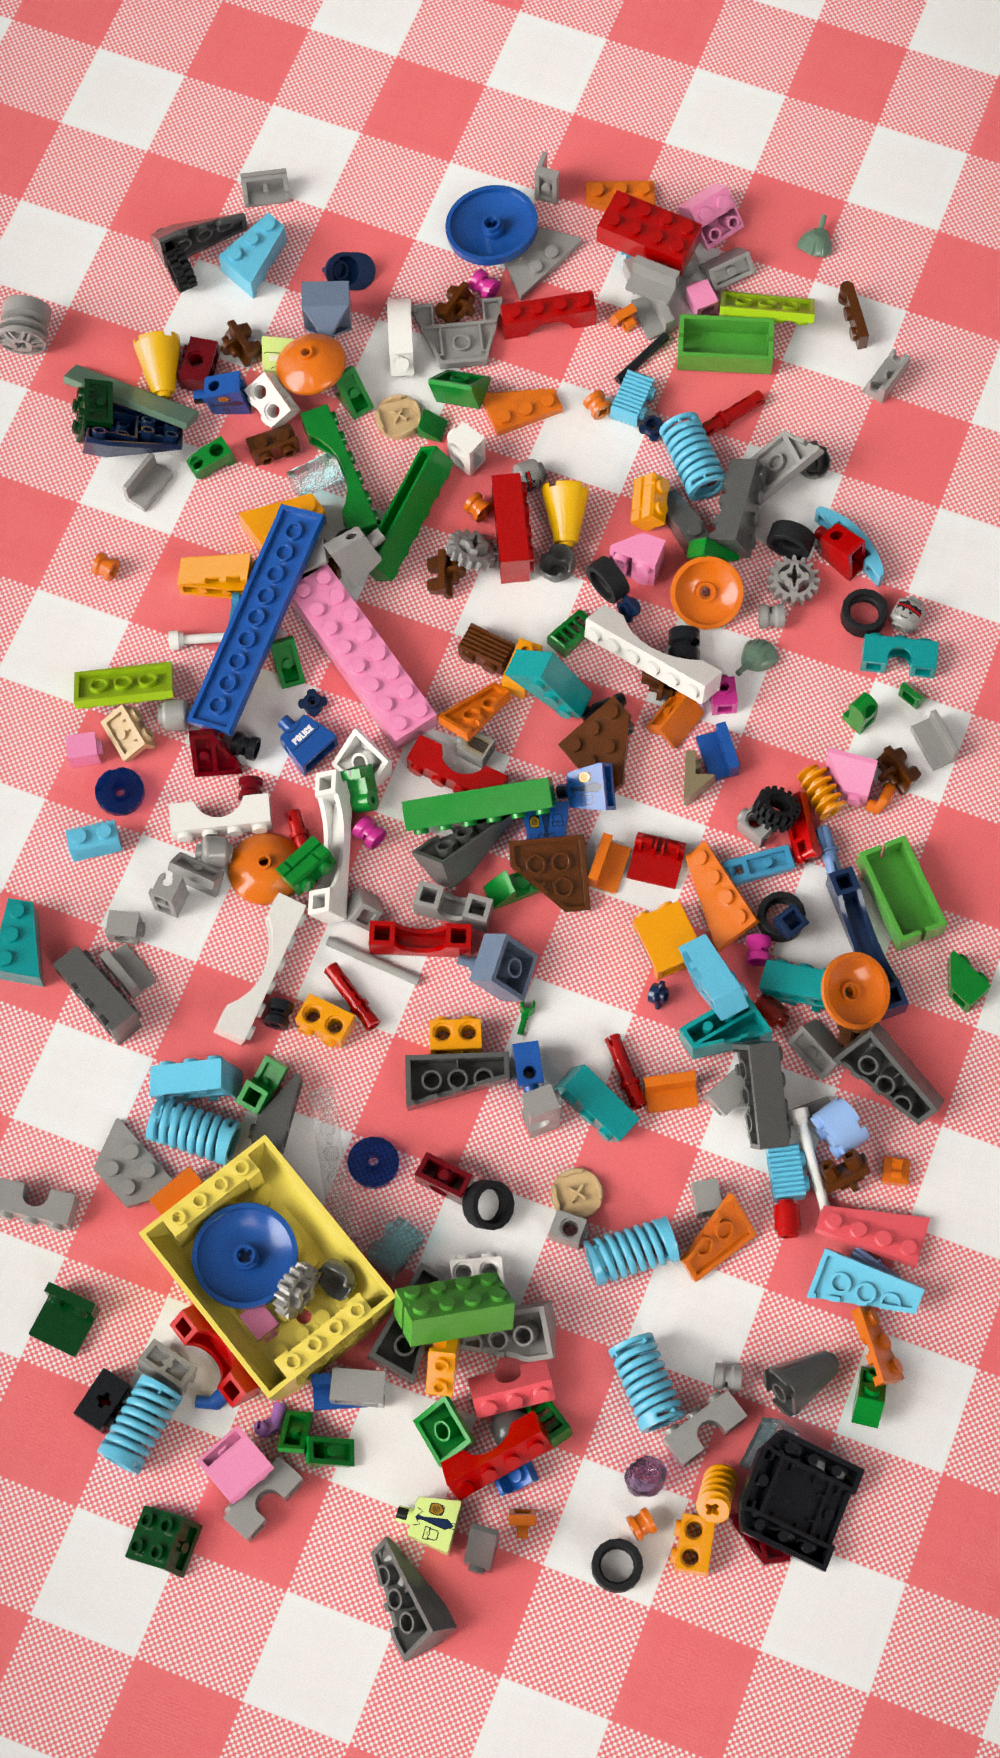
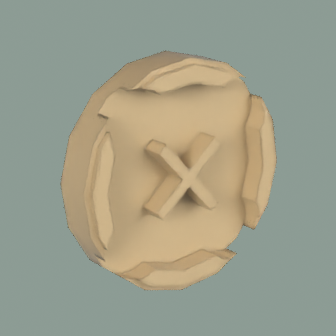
(398, 417)
(577, 1193)

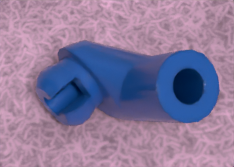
(213, 1402)

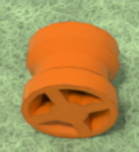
(597, 404)
(478, 507)
(105, 566)
(641, 1524)

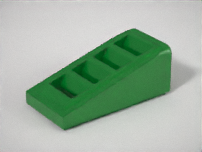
(706, 547)
(557, 644)
(557, 1430)

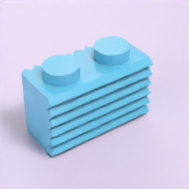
(632, 398)
(94, 840)
(787, 1172)

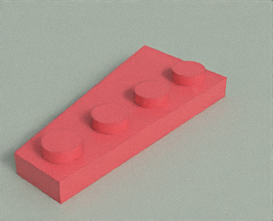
(881, 1233)

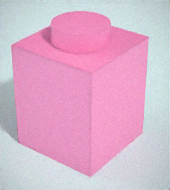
(701, 298)
(84, 749)
(260, 1323)

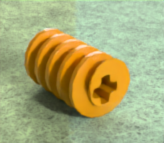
(820, 792)
(716, 1493)

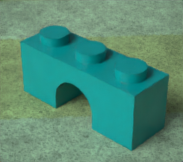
(919, 654)

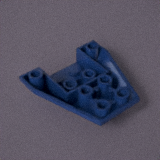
(131, 435)

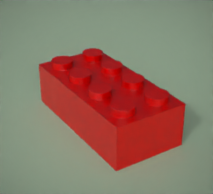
(648, 231)
(512, 528)

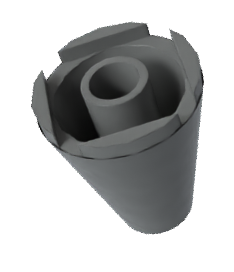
(800, 1380)

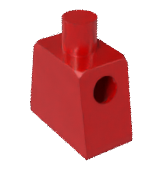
(842, 549)

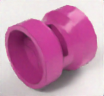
(483, 284)
(369, 832)
(758, 949)

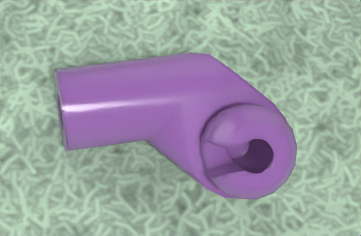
(272, 1424)

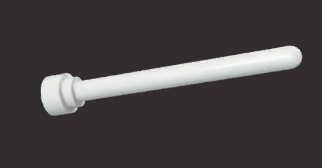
(178, 639)
(800, 1119)

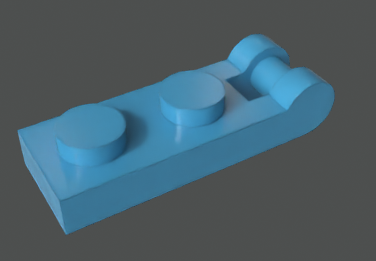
(760, 865)

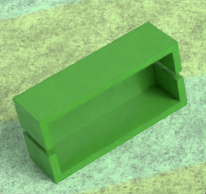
(725, 344)
(901, 893)
(454, 1309)

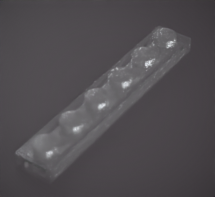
(332, 1159)

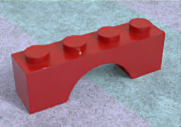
(522, 317)
(427, 760)
(396, 939)
(235, 1381)
(523, 1443)

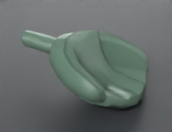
(816, 240)
(757, 656)

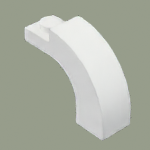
(400, 336)

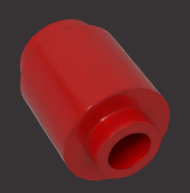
(787, 1219)

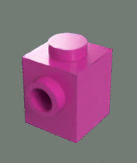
(725, 700)

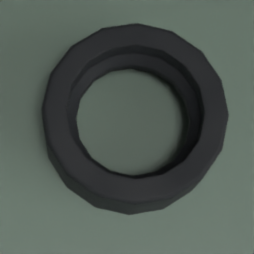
(790, 539)
(608, 579)
(867, 596)
(772, 899)
(505, 1206)
(629, 1548)

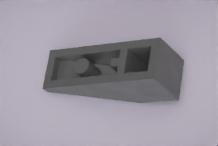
(684, 521)
(278, 1115)
(481, 1548)

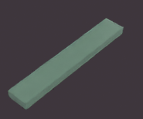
(137, 398)

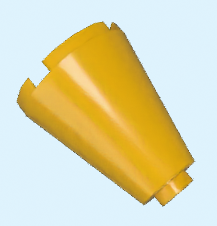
(159, 361)
(565, 510)

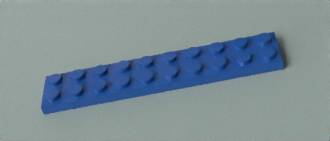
(256, 620)

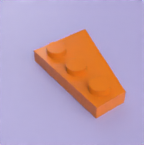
(600, 193)
(520, 408)
(475, 711)
(718, 1239)
(880, 1355)

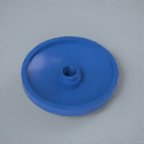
(491, 225)
(243, 1255)

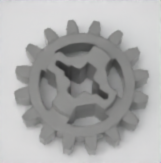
(471, 550)
(804, 577)
(296, 1290)

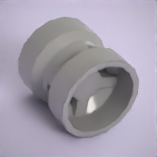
(771, 616)
(727, 1377)

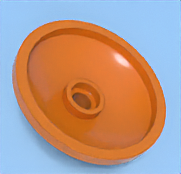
(311, 364)
(724, 596)
(257, 882)
(866, 988)

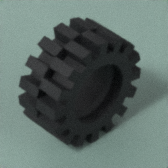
(180, 269)
(781, 800)

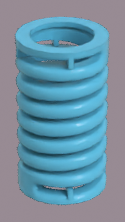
(693, 456)
(193, 1123)
(623, 1243)
(648, 1417)
(133, 1418)

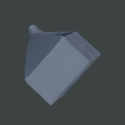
(326, 307)
(502, 967)

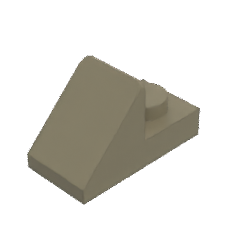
(694, 782)

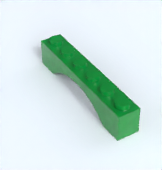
(323, 434)

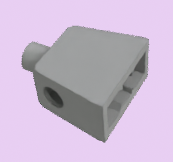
(356, 553)

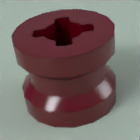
(249, 785)

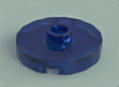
(116, 780)
(373, 1175)

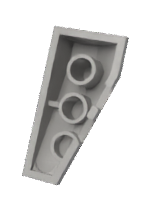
(529, 1340)

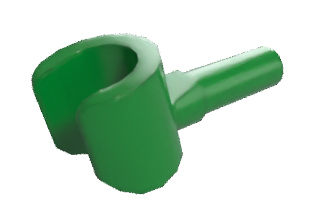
(526, 1012)

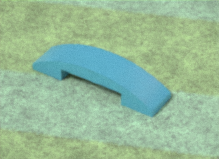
(872, 564)

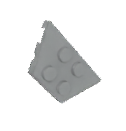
(540, 259)
(784, 460)
(129, 1167)

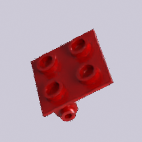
(656, 860)

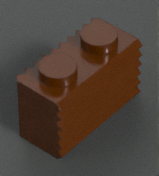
(485, 649)

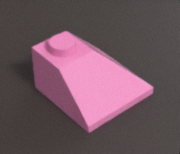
(851, 774)

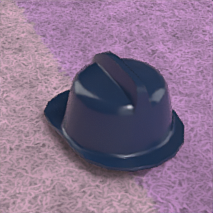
(351, 267)

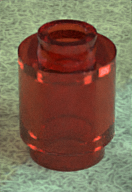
(772, 1011)

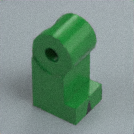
(210, 458)
(861, 712)
(361, 788)

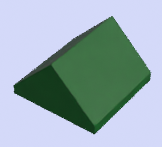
(459, 388)
(444, 1430)

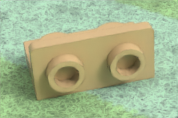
(128, 732)

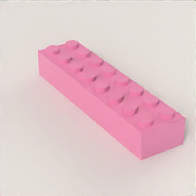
(362, 658)

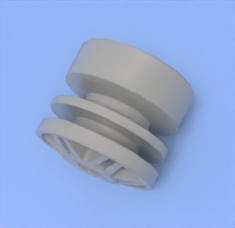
(24, 324)

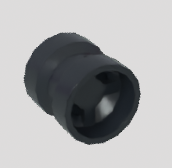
(245, 745)
(278, 1014)

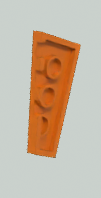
(721, 900)

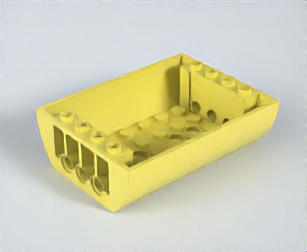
(298, 1349)

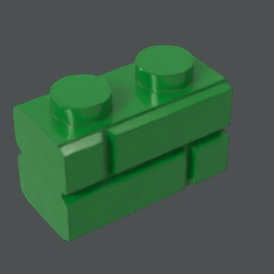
(306, 866)

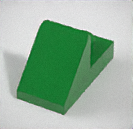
(353, 393)
(287, 662)
(508, 889)
(294, 1432)
(329, 1452)

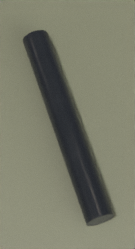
(643, 356)

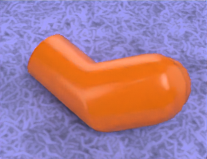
(884, 799)

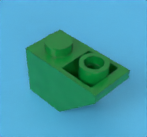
(965, 984)
(868, 1399)

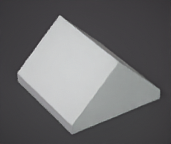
(362, 751)

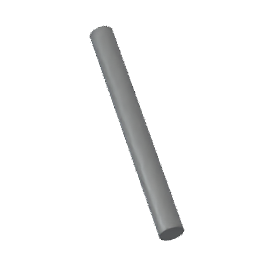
(373, 961)

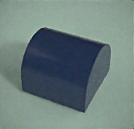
(790, 921)

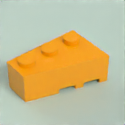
(259, 520)
(214, 575)

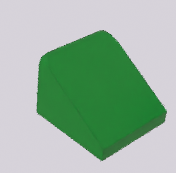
(431, 426)
(912, 695)

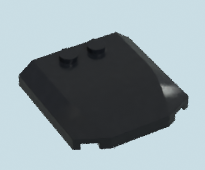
(796, 1498)

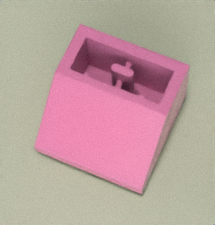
(716, 213)
(639, 557)
(235, 1464)

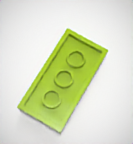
(782, 308)
(123, 685)

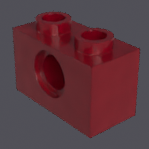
(198, 351)
(443, 1178)

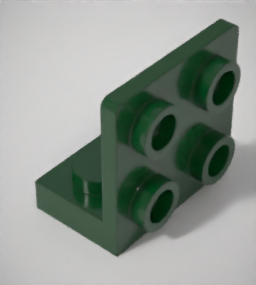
(92, 406)
(64, 1320)
(164, 1541)

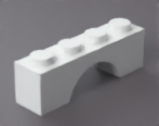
(250, 816)

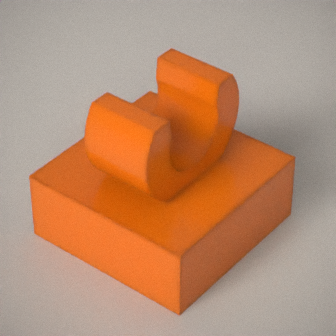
(624, 317)
(895, 1171)
(522, 1519)

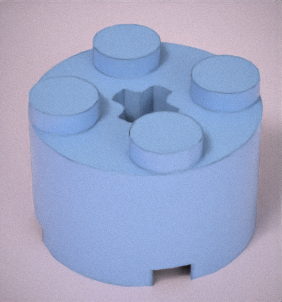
(839, 1127)

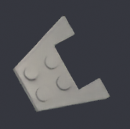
(460, 342)

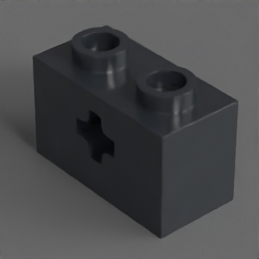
(104, 1387)

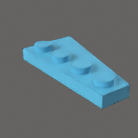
(855, 1282)

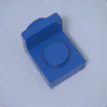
(517, 1479)

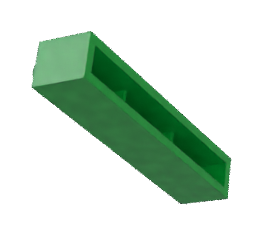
(410, 509)
(478, 804)

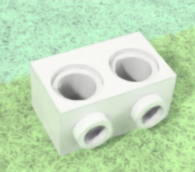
(275, 396)
(466, 448)
(476, 1265)

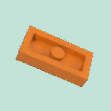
(675, 718)
(608, 865)
(670, 1092)
(176, 1190)

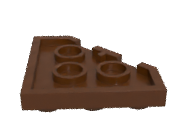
(601, 739)
(555, 868)

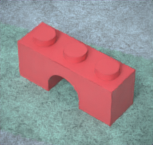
(495, 1397)

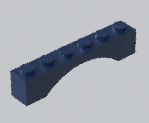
(853, 914)

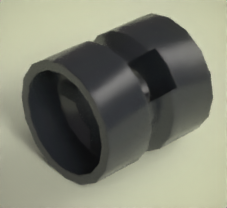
(684, 642)

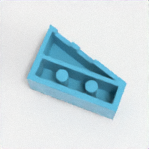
(253, 254)
(713, 978)
(195, 1079)

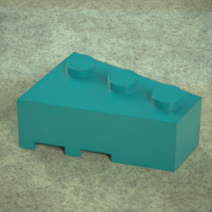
(549, 681)
(21, 944)
(793, 983)
(711, 1036)
(596, 1103)

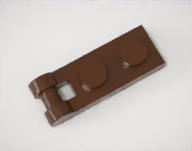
(853, 314)

